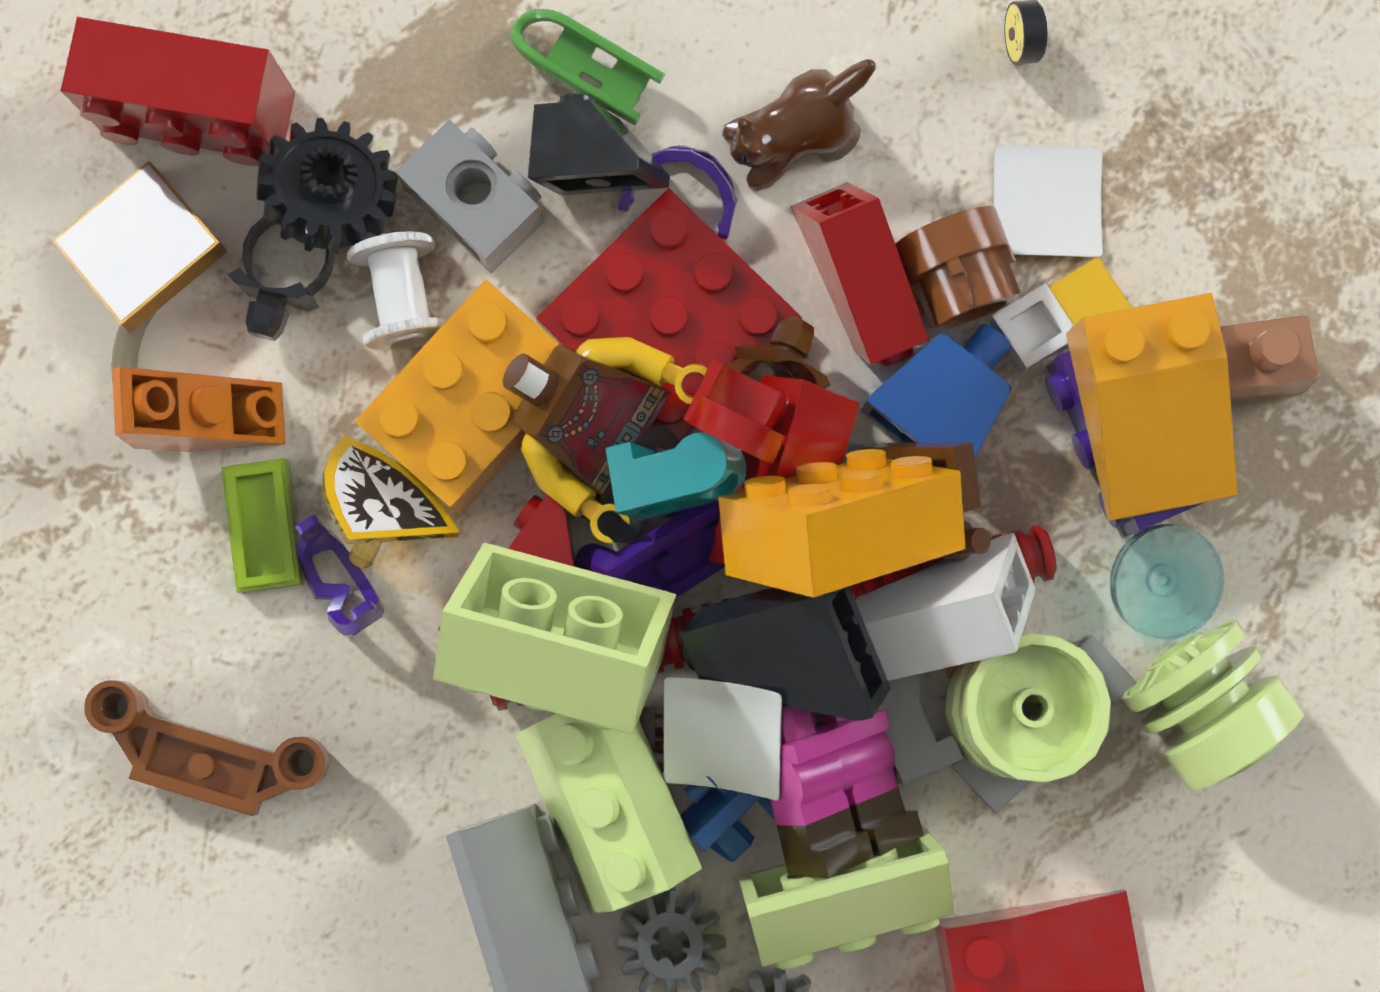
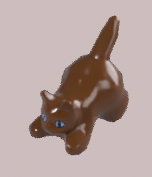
(804, 120)

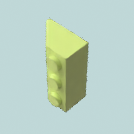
(609, 810)
(811, 914)

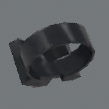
(267, 315)

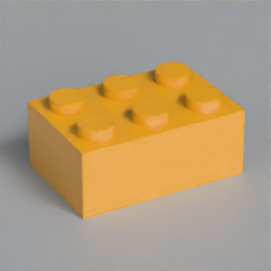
(449, 406)
(841, 522)

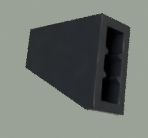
(791, 645)

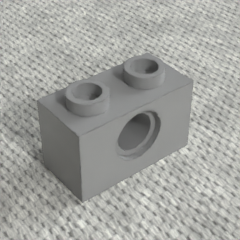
(486, 229)

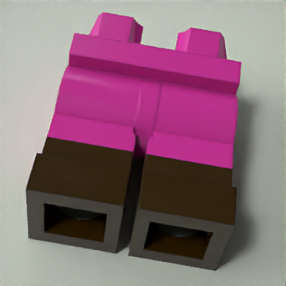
(838, 794)

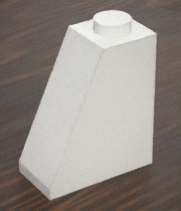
(951, 611)

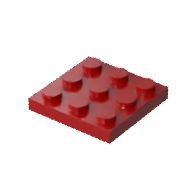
(672, 290)

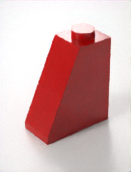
(862, 272)

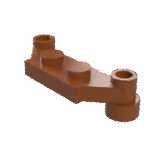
(200, 761)

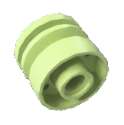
(1219, 715)

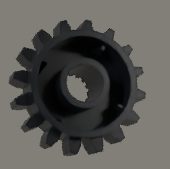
(294, 182)

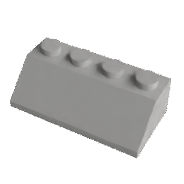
(522, 905)

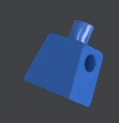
(945, 391)

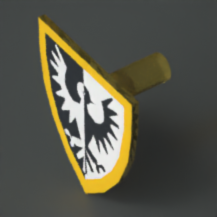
(378, 501)

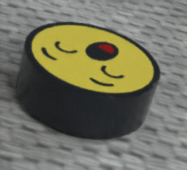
(1025, 32)

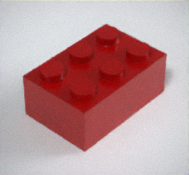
(177, 90)

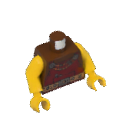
(583, 405)

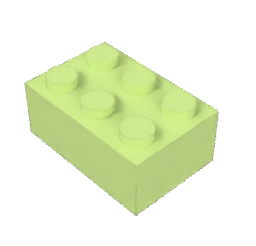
(554, 637)

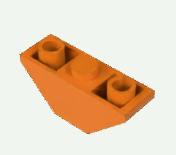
(195, 411)

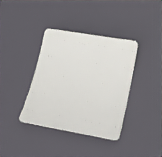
(1049, 199)
(722, 734)

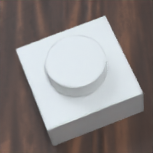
(1033, 327)

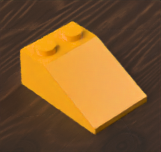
(1156, 405)

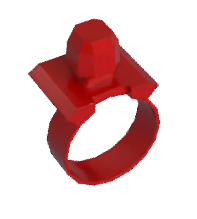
(738, 411)

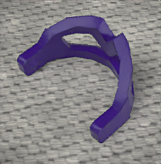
(705, 162)
(317, 539)

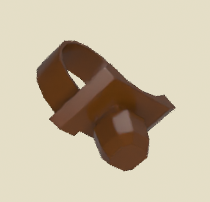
(790, 345)

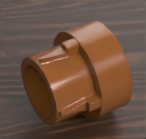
(960, 267)

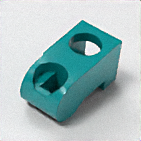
(674, 479)

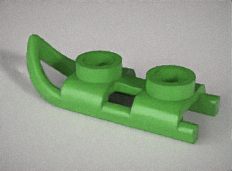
(573, 57)

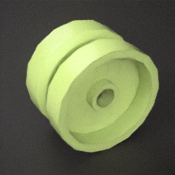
(1066, 703)

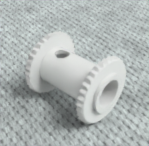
(397, 289)

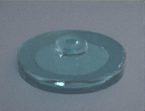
(1167, 581)

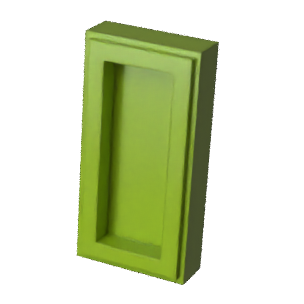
(262, 525)

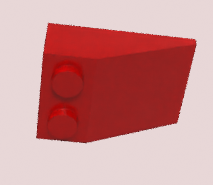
(1043, 947)

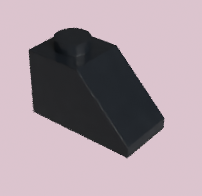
(588, 150)

